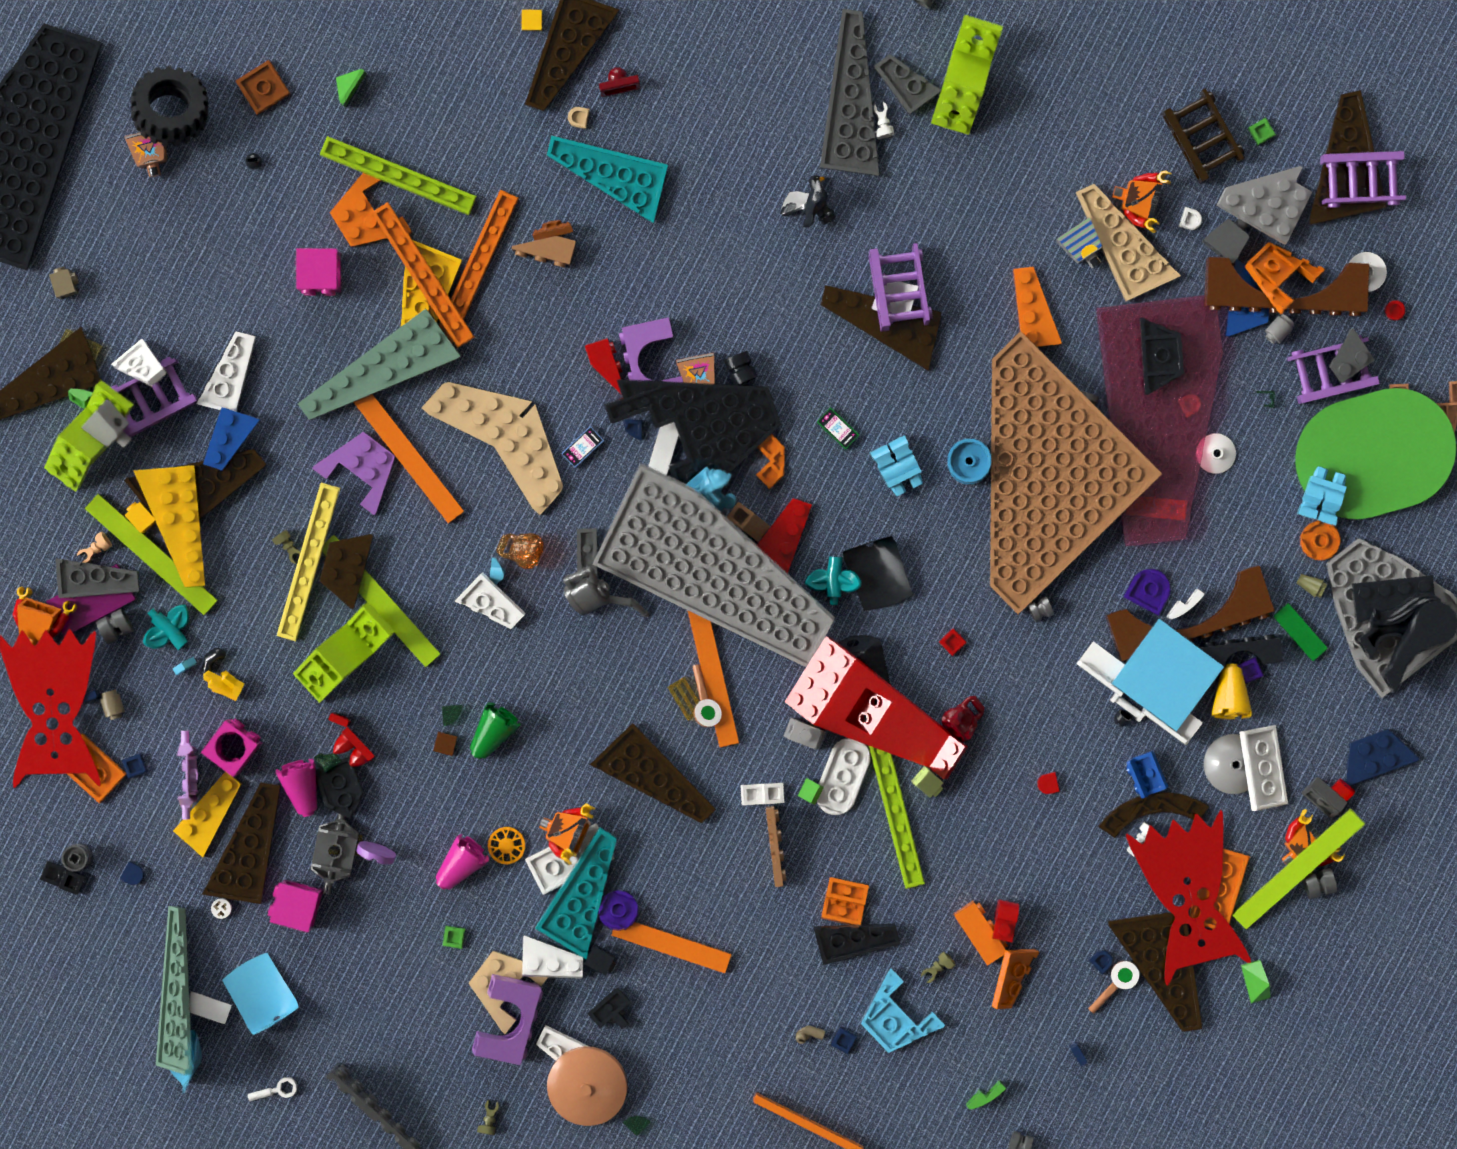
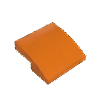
(844, 901)

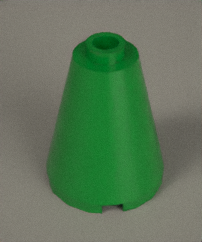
(493, 730)

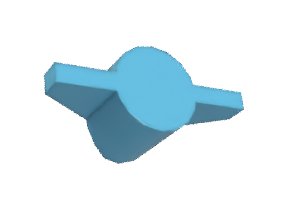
(497, 571)

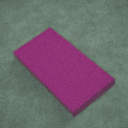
(90, 607)

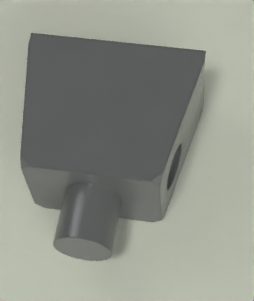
(1228, 239)

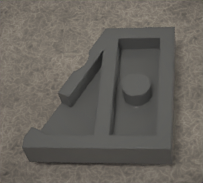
(1351, 357)

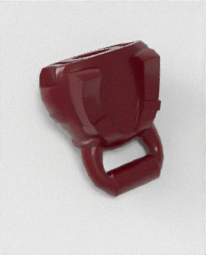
(961, 720)

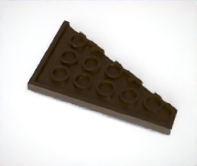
(1348, 135)
(214, 484)

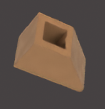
(748, 521)

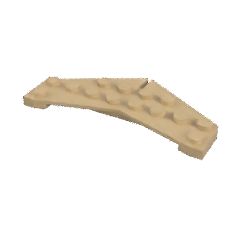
(517, 439)

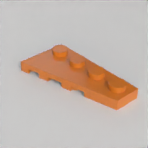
(1033, 310)

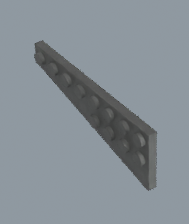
(849, 128)

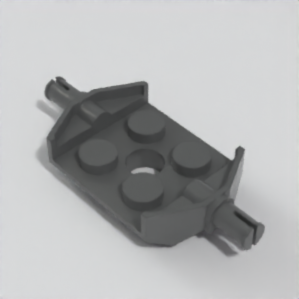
(339, 867)

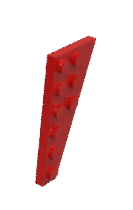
(784, 535)

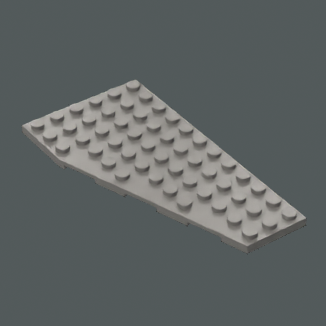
(698, 559)

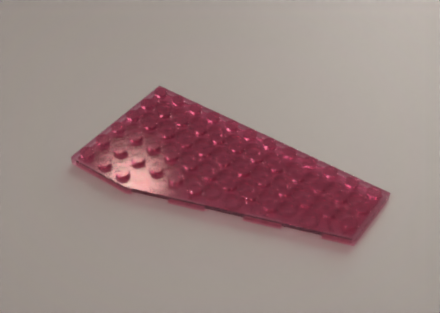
(1170, 421)

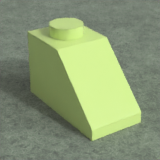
(928, 782)

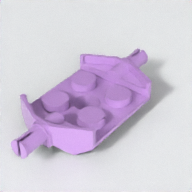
(189, 766)

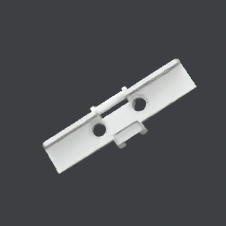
(1105, 669)

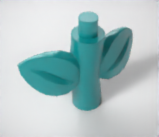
(833, 580)
(167, 628)

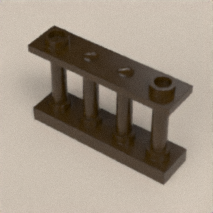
(1191, 152)

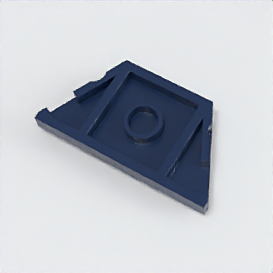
(1376, 755)

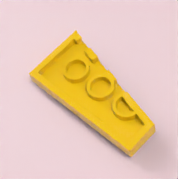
(208, 814)

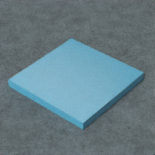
(1167, 675)

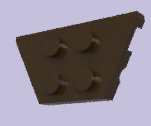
(346, 566)

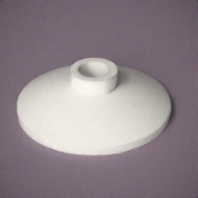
(1377, 268)
(1227, 453)

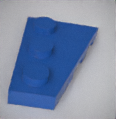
(229, 434)

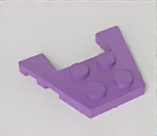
(367, 461)

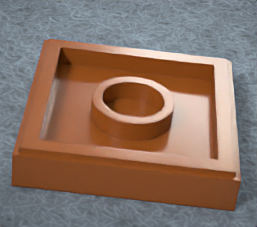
(263, 87)

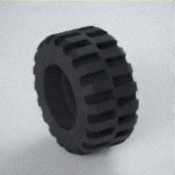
(174, 83)

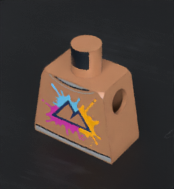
(147, 153)
(697, 368)

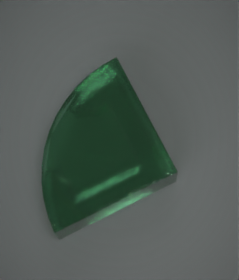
(451, 713)
(327, 761)
(636, 1124)

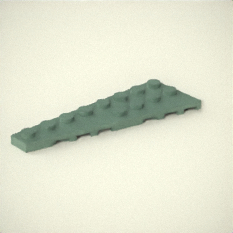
(401, 356)
(174, 1019)

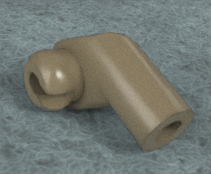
(808, 1032)

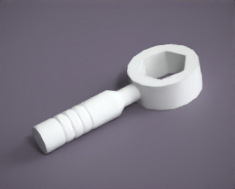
(269, 1091)

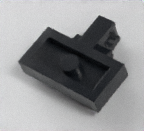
(611, 1009)

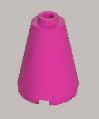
(300, 785)
(460, 862)

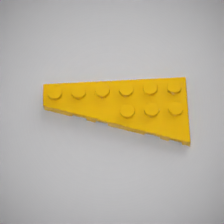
(445, 269)

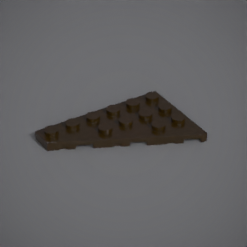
(1146, 943)

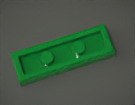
(1300, 632)

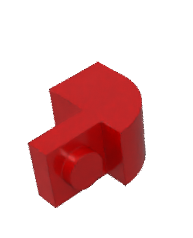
(1005, 920)

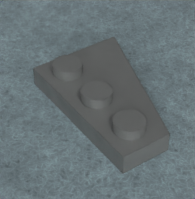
(905, 84)

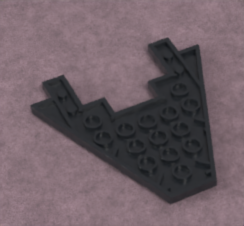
(713, 421)

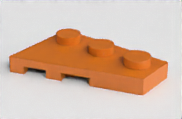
(1012, 971)

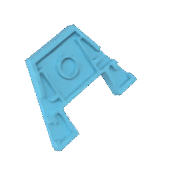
(890, 1023)

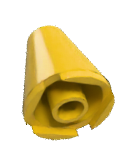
(1231, 695)

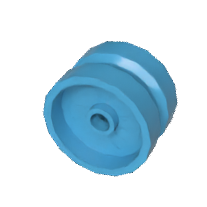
(967, 473)

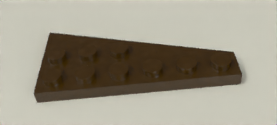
(905, 337)
(642, 766)

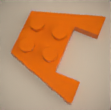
(355, 216)
(1273, 267)

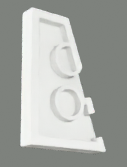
(140, 364)
(491, 601)
(549, 961)

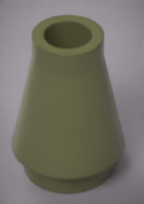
(1312, 585)

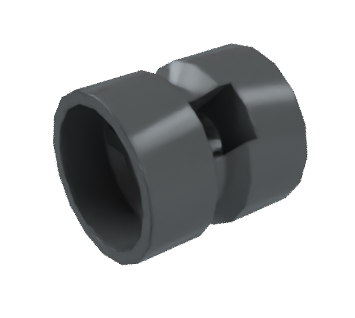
(114, 626)
(76, 857)
(1320, 883)

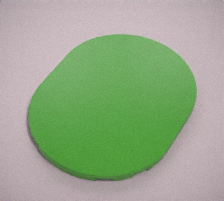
(1386, 443)

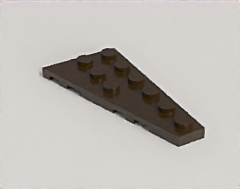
(570, 38)
(52, 376)
(246, 858)

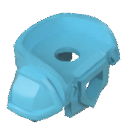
(709, 484)

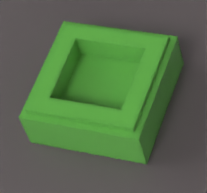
(1261, 131)
(810, 791)
(454, 937)

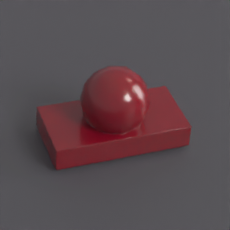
(618, 83)

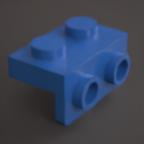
(1146, 774)

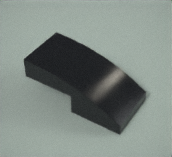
(62, 877)

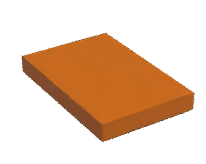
(108, 771)

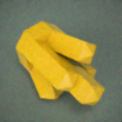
(224, 684)

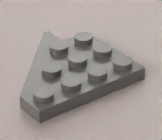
(1268, 203)

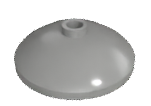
(1219, 767)

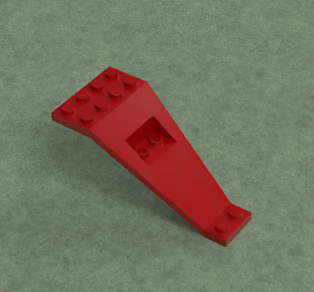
(841, 690)

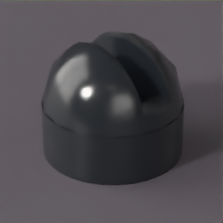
(253, 165)
(1122, 717)

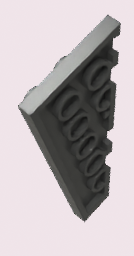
(369, 1106)

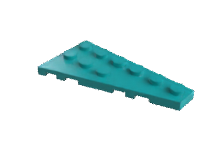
(623, 177)

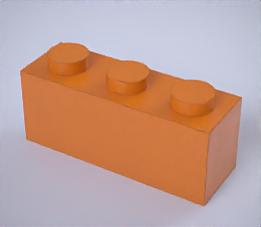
(980, 932)

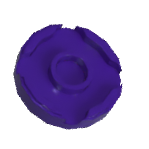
(618, 910)

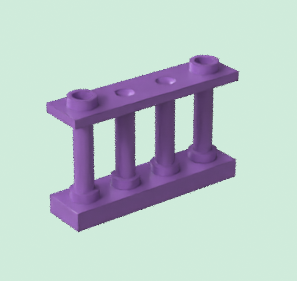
(1371, 159)
(884, 299)
(1327, 389)
(167, 408)

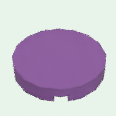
(376, 851)

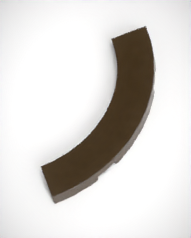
(1153, 803)

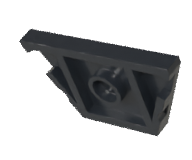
(1160, 355)

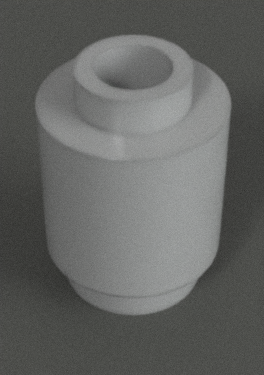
(1279, 329)

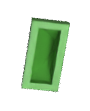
(348, 84)
(1256, 981)

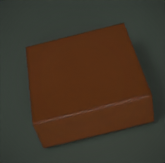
(445, 743)

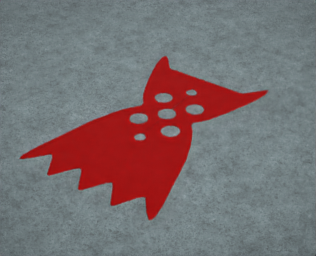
(65, 671)
(1199, 857)

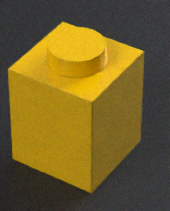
(140, 517)

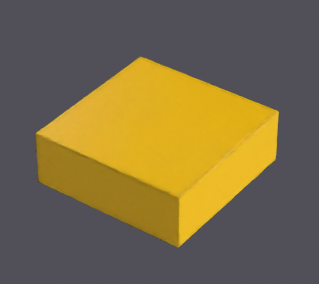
(531, 20)

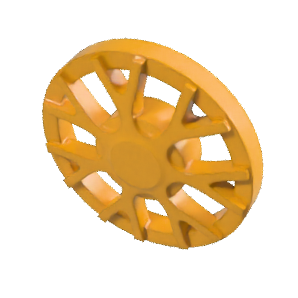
(506, 845)

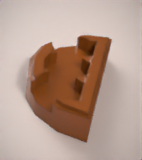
(552, 229)

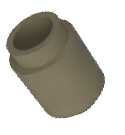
(112, 704)

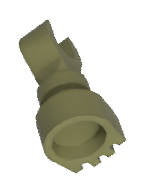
(287, 544)
(944, 961)
(487, 1128)

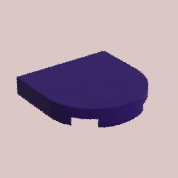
(1149, 590)

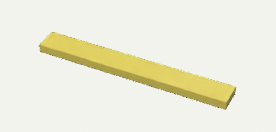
(308, 561)

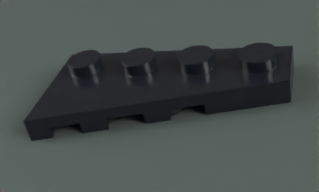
(1386, 594)
(854, 940)

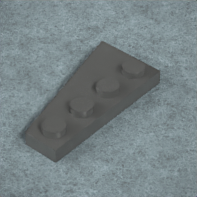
(87, 579)

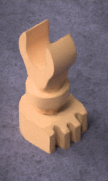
(102, 543)

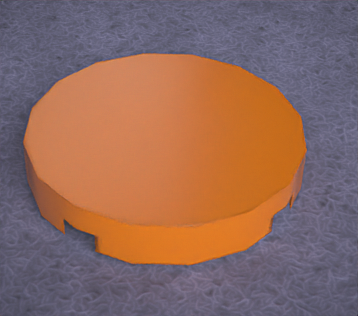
(1320, 540)

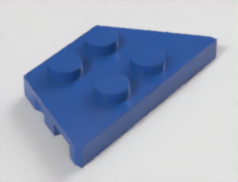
(1244, 319)

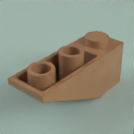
(553, 249)

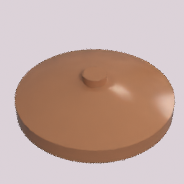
(587, 1086)

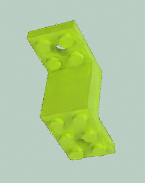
(966, 74)
(77, 449)
(343, 652)

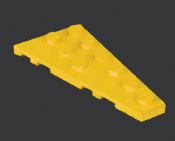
(174, 506)

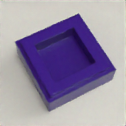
(1251, 670)

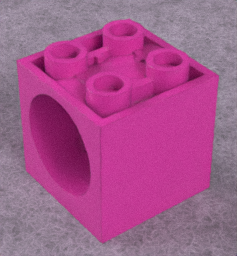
(318, 271)
(214, 748)
(295, 905)

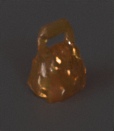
(524, 550)

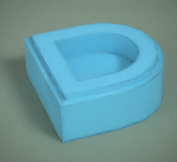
(184, 666)

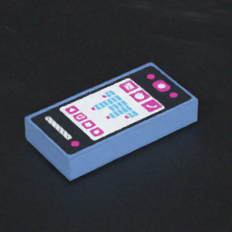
(582, 447)

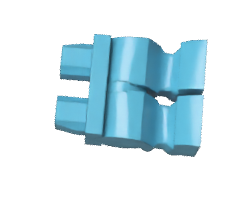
(900, 470)
(1322, 490)

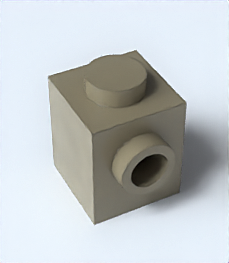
(64, 282)

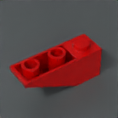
(603, 361)

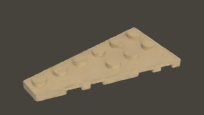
(1128, 253)

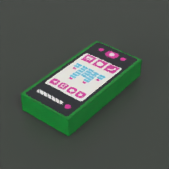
(837, 428)

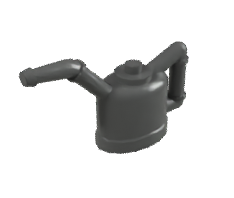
(593, 593)

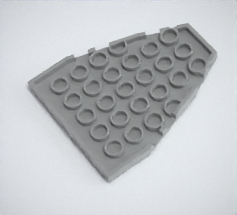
(1368, 563)

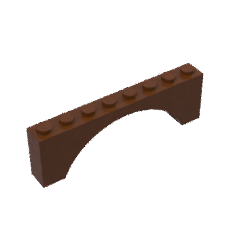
(1227, 289)
(1246, 601)

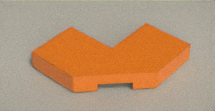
(774, 469)

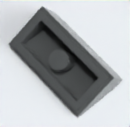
(1324, 797)

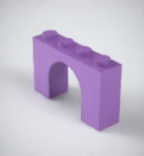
(638, 337)
(510, 1047)

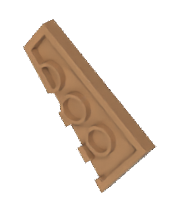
(776, 854)

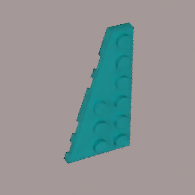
(576, 905)

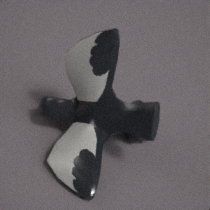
(812, 203)

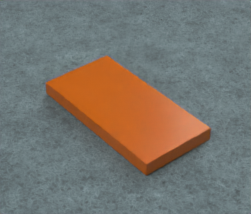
(1232, 876)

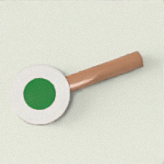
(706, 712)
(1124, 976)

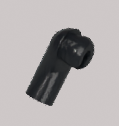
(211, 657)

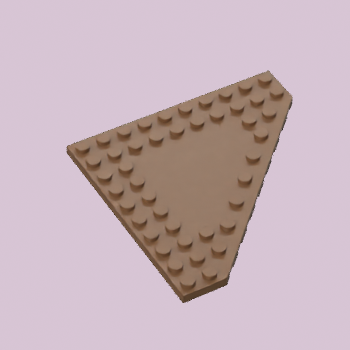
(1054, 473)

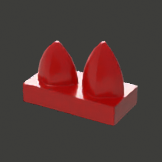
(346, 742)

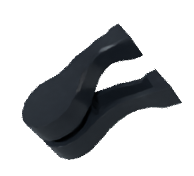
(1419, 622)

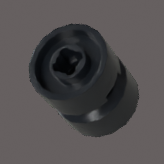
(740, 368)

